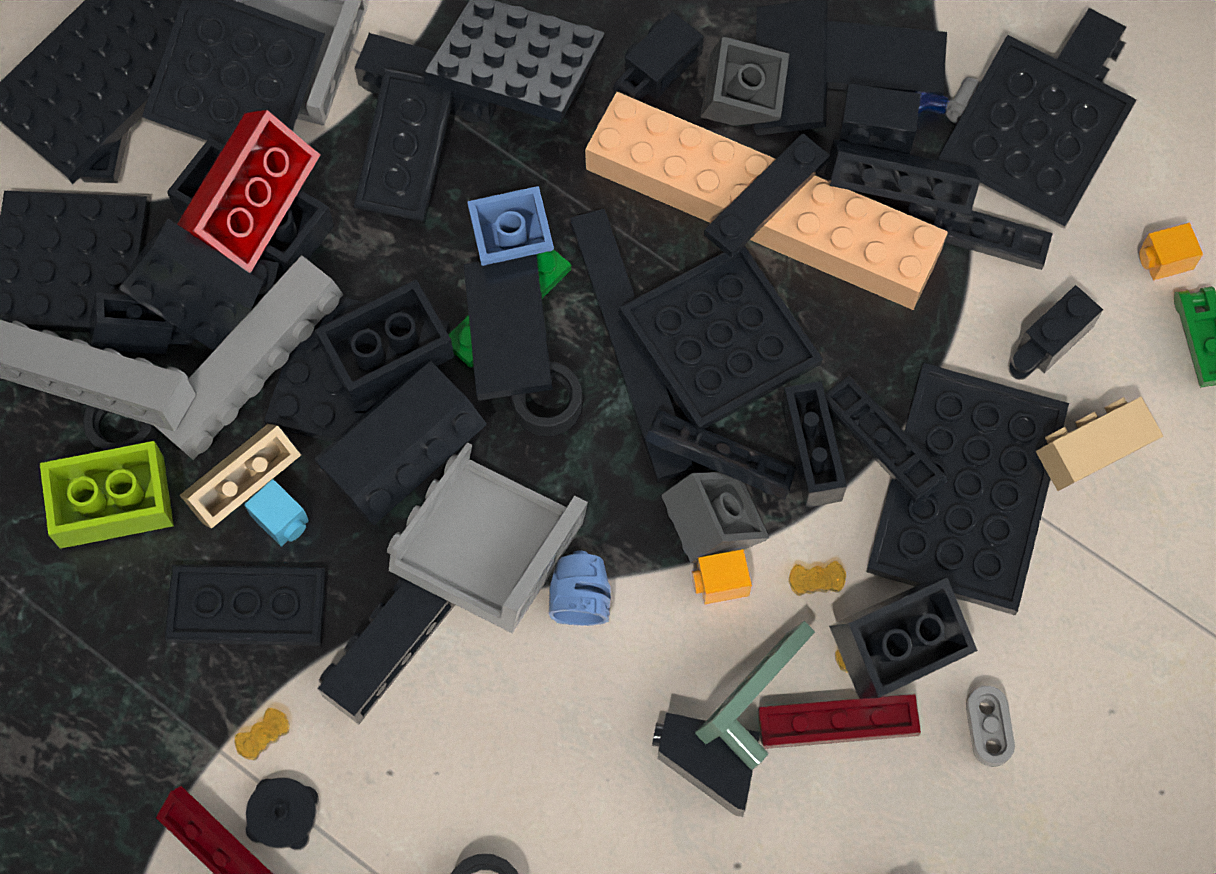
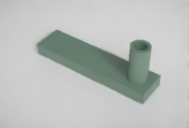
(724, 721)

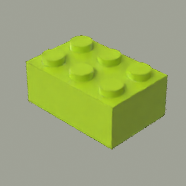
(106, 494)

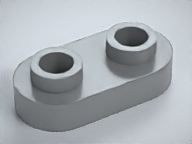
(990, 727)

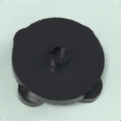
(281, 813)

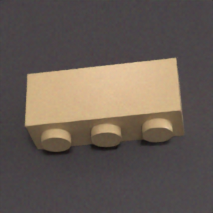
(1098, 441)
(240, 475)

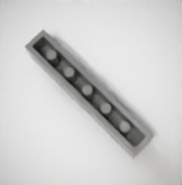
(253, 353)
(94, 376)

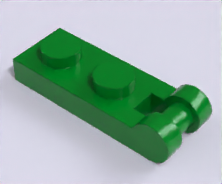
(1200, 330)

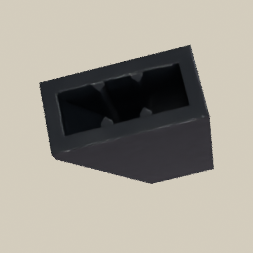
(709, 766)

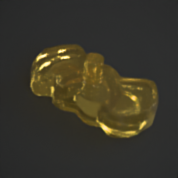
(817, 579)
(262, 734)

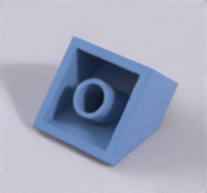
(510, 225)

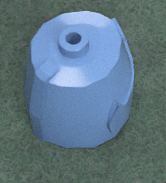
(580, 591)

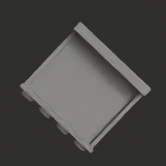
(341, 24)
(484, 541)

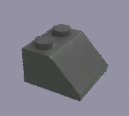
(744, 83)
(713, 515)

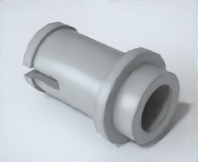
(958, 105)

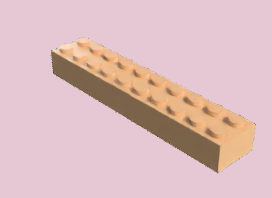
(818, 226)

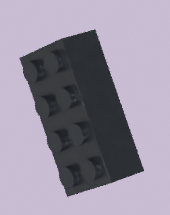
(299, 231)

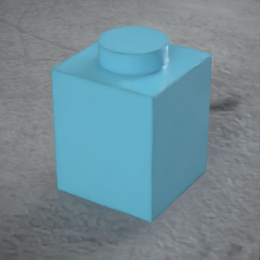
(277, 513)

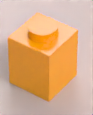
(1170, 251)
(722, 577)

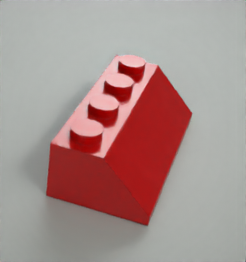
(249, 188)

